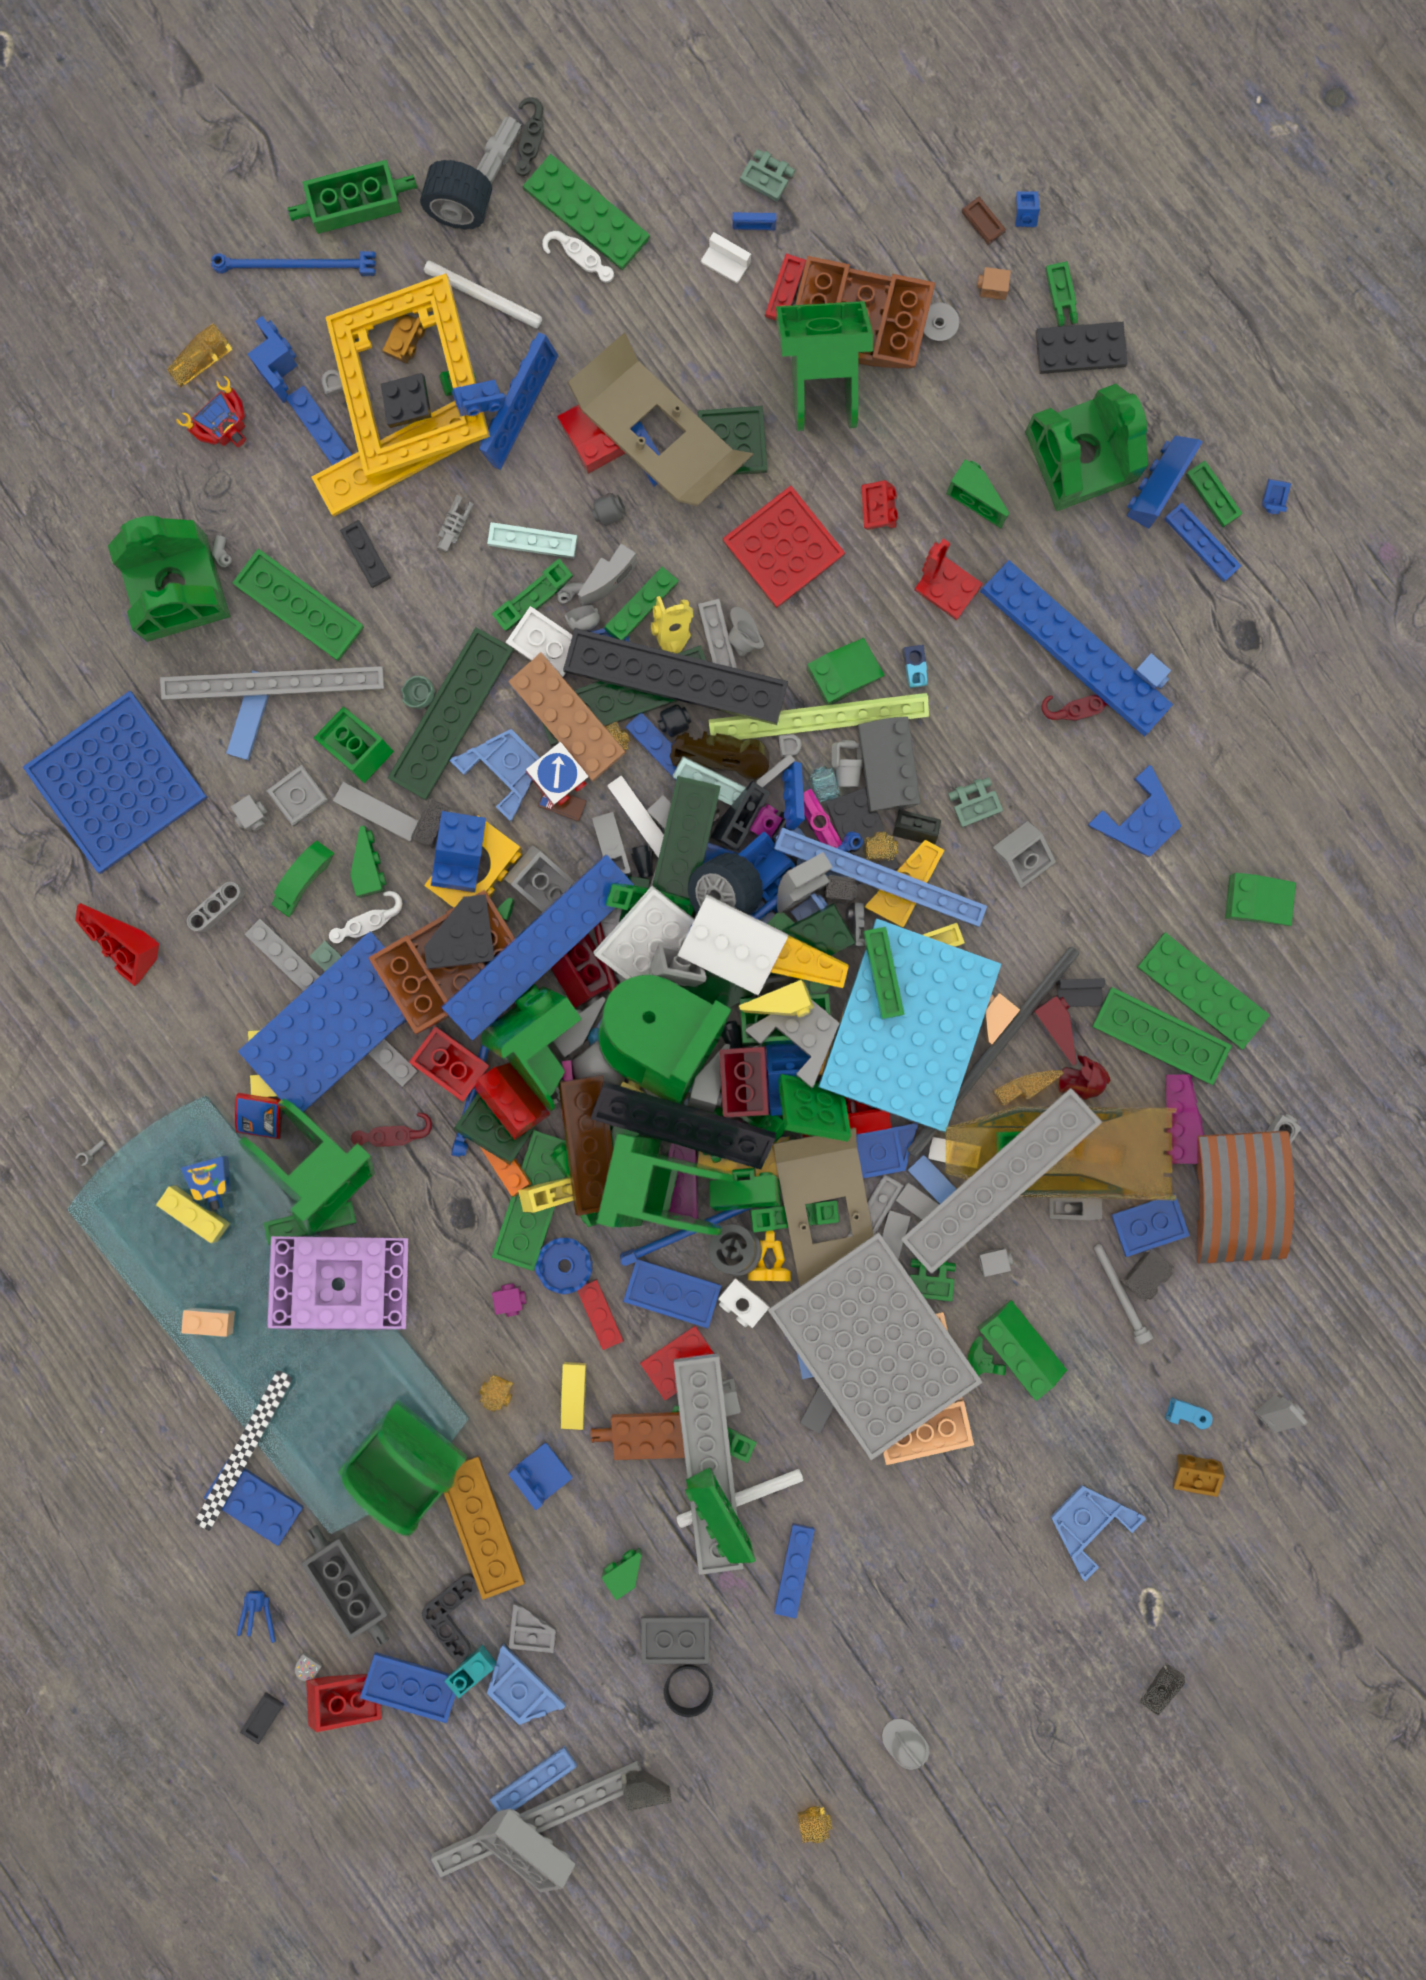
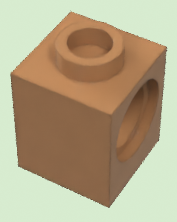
(994, 283)

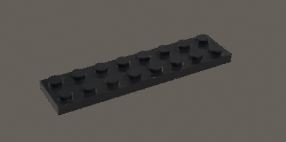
(682, 1125)

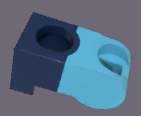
(915, 665)

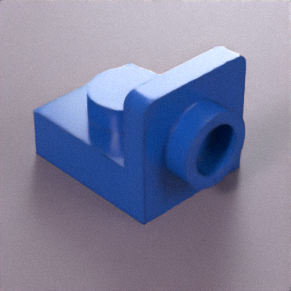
(1027, 208)

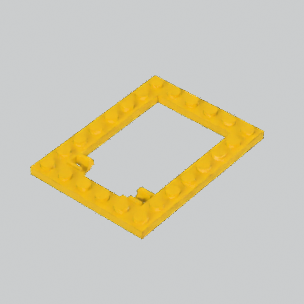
(355, 323)

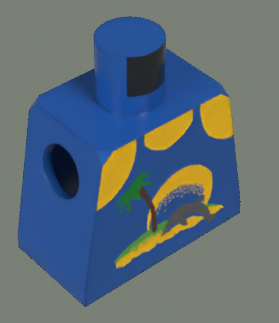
(209, 1180)

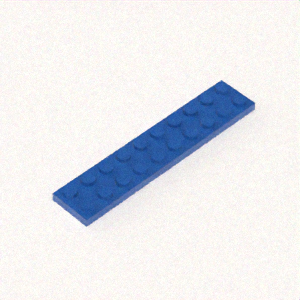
(1076, 647)
(535, 949)

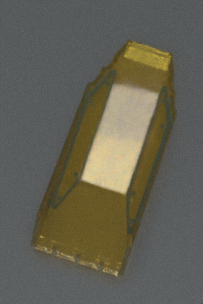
(1140, 1129)

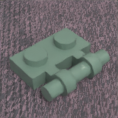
(765, 180)
(976, 809)

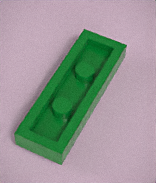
(1213, 494)

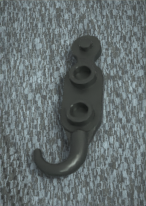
(531, 136)

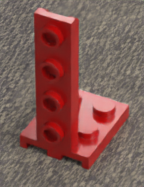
(945, 582)

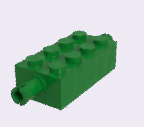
(351, 196)

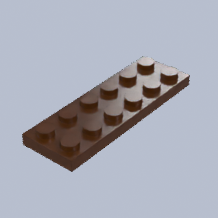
(586, 1142)

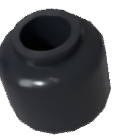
(674, 720)

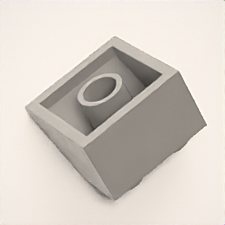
(1024, 854)
(676, 969)

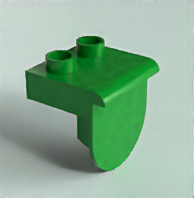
(524, 1038)

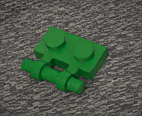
(931, 1286)

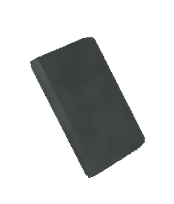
(916, 827)

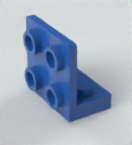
(540, 1475)

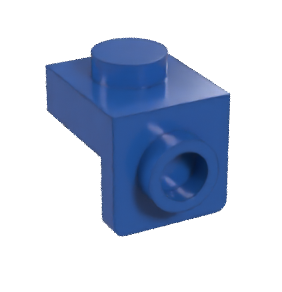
(1276, 496)

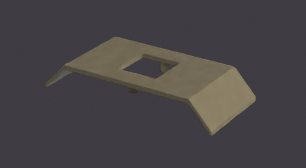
(620, 391)
(818, 1171)

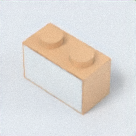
(208, 1322)

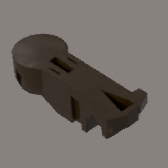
(723, 751)

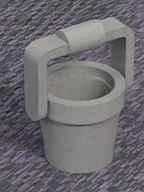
(847, 770)

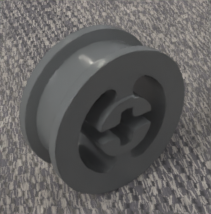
(747, 1255)

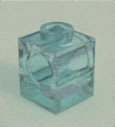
(824, 784)

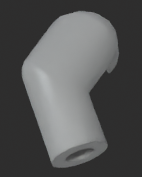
(219, 553)
(569, 592)

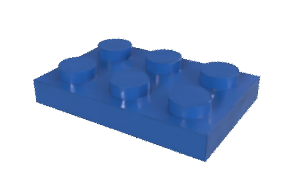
(1149, 1225)

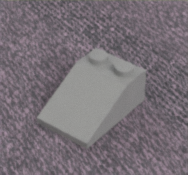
(538, 879)

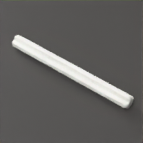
(485, 295)
(754, 1493)

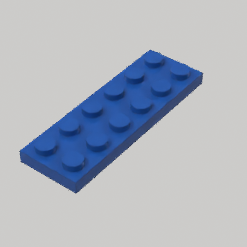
(519, 400)

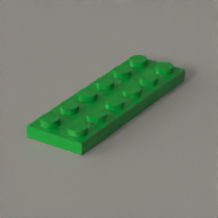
(586, 212)
(298, 604)
(1203, 991)
(1161, 1036)
(521, 1231)

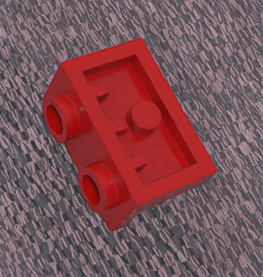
(879, 505)

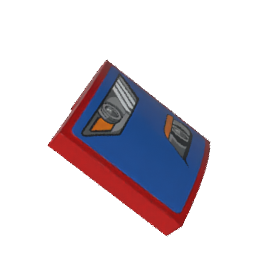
(258, 1115)

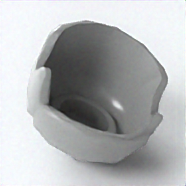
(583, 618)

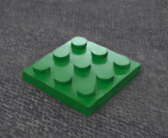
(813, 1110)

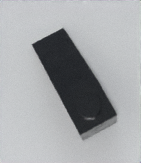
(740, 816)

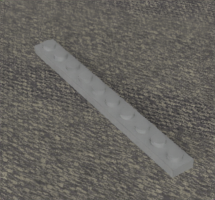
(272, 683)
(304, 975)
(542, 1817)

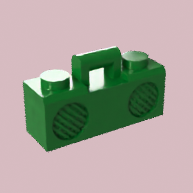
(745, 1194)

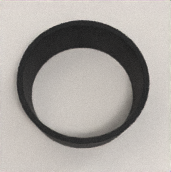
(688, 1712)

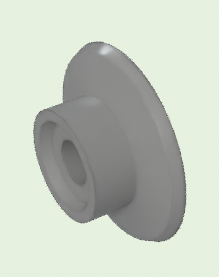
(947, 316)

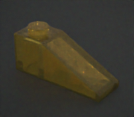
(199, 355)

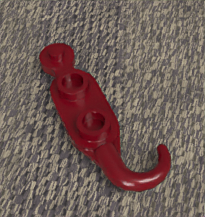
(1075, 709)
(392, 1134)

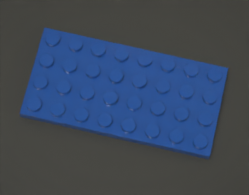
(325, 1028)

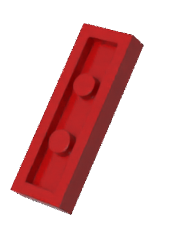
(786, 284)
(600, 1315)

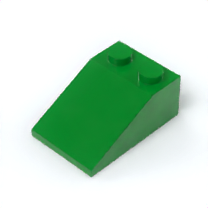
(975, 491)
(844, 671)
(354, 744)
(1260, 899)

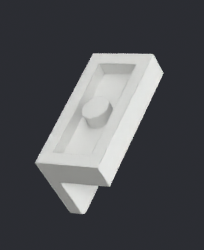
(726, 258)

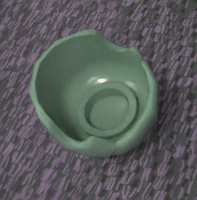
(418, 692)

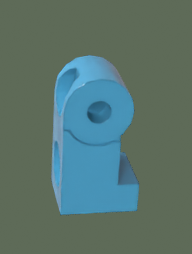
(1183, 1410)

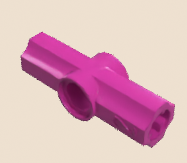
(813, 809)

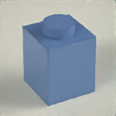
(1153, 672)

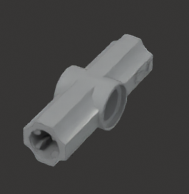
(499, 148)

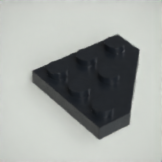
(462, 937)

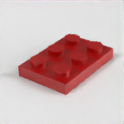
(661, 1365)

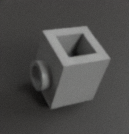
(250, 813)

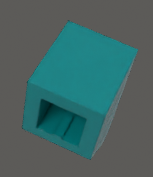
(471, 1671)

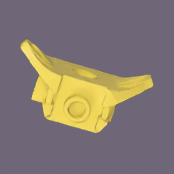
(663, 618)

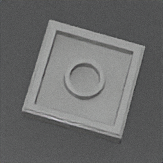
(297, 795)

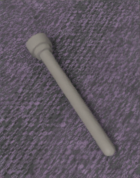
(1141, 1334)

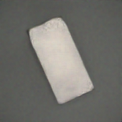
(1163, 1689)

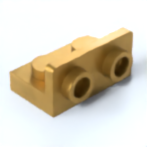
(404, 338)
(1198, 1475)

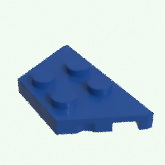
(885, 1150)

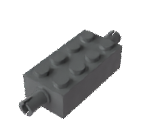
(346, 1586)

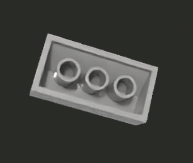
(526, 1851)

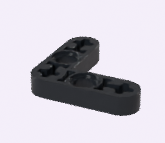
(442, 1617)

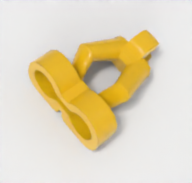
(776, 1273)

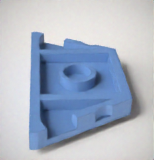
(520, 1689)

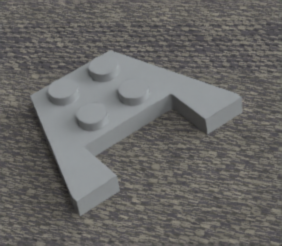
(810, 1033)

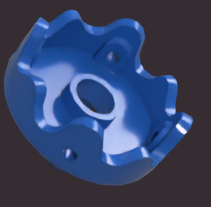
(548, 1267)

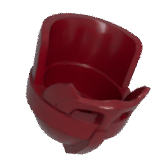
(1087, 1082)

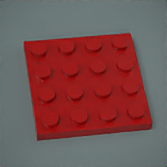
(783, 546)

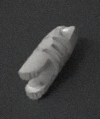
(453, 524)

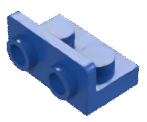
(478, 398)

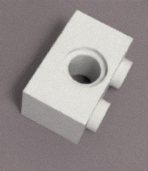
(755, 1309)

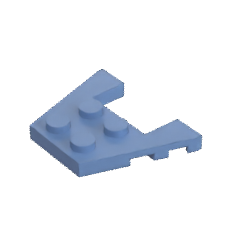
(508, 758)
(1084, 1518)

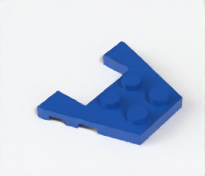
(1148, 825)

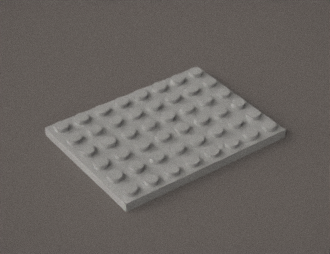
(874, 1346)

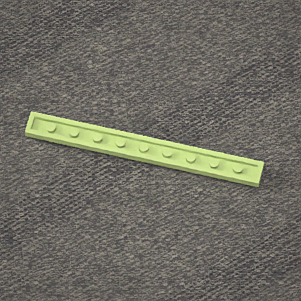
(824, 717)

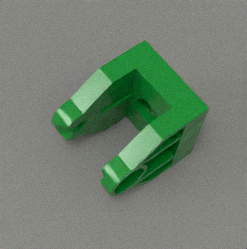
(1111, 424)
(146, 554)

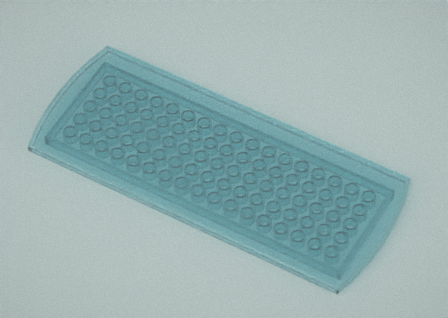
(338, 1376)

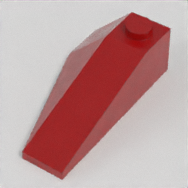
(126, 945)

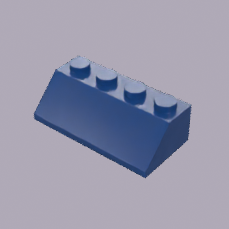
(1163, 480)

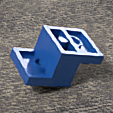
(273, 358)
(458, 851)
(769, 863)
(785, 1060)

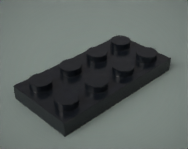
(1081, 347)
(853, 814)

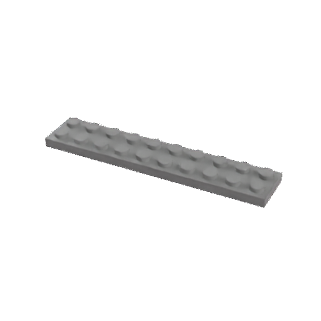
(1001, 1180)
(705, 1444)

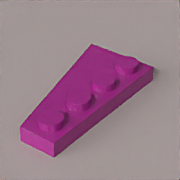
(1186, 1120)
(686, 1187)

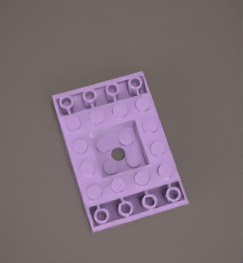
(303, 1277)

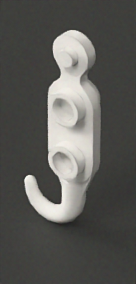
(581, 254)
(367, 922)

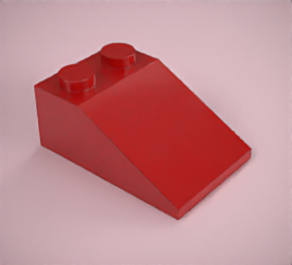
(588, 440)
(449, 1063)
(337, 1703)

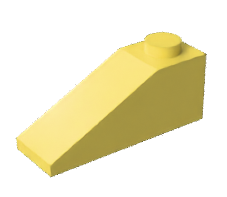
(786, 1001)
(546, 1195)

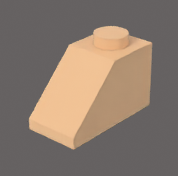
(998, 1016)

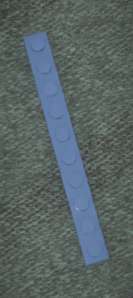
(882, 878)

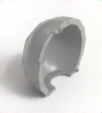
(592, 1063)

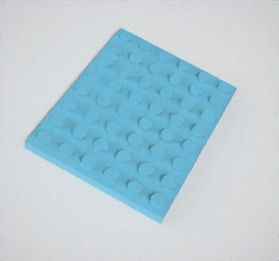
(916, 1059)

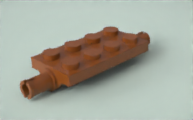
(643, 1436)

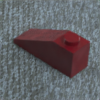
(1057, 1021)

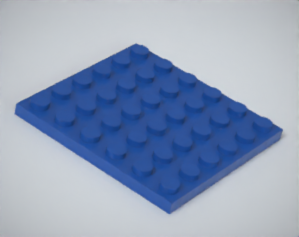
(115, 782)

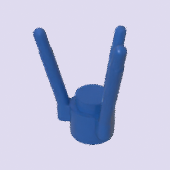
(253, 1603)

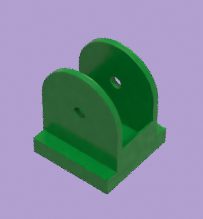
(823, 346)
(659, 1034)
(322, 1179)
(643, 1186)
(401, 1469)

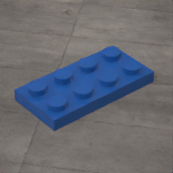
(672, 1293)
(260, 1506)
(408, 1687)

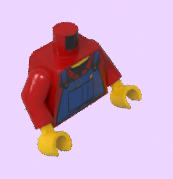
(219, 419)

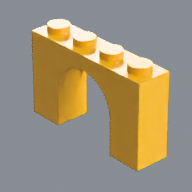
(502, 854)

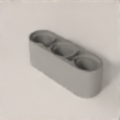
(205, 908)

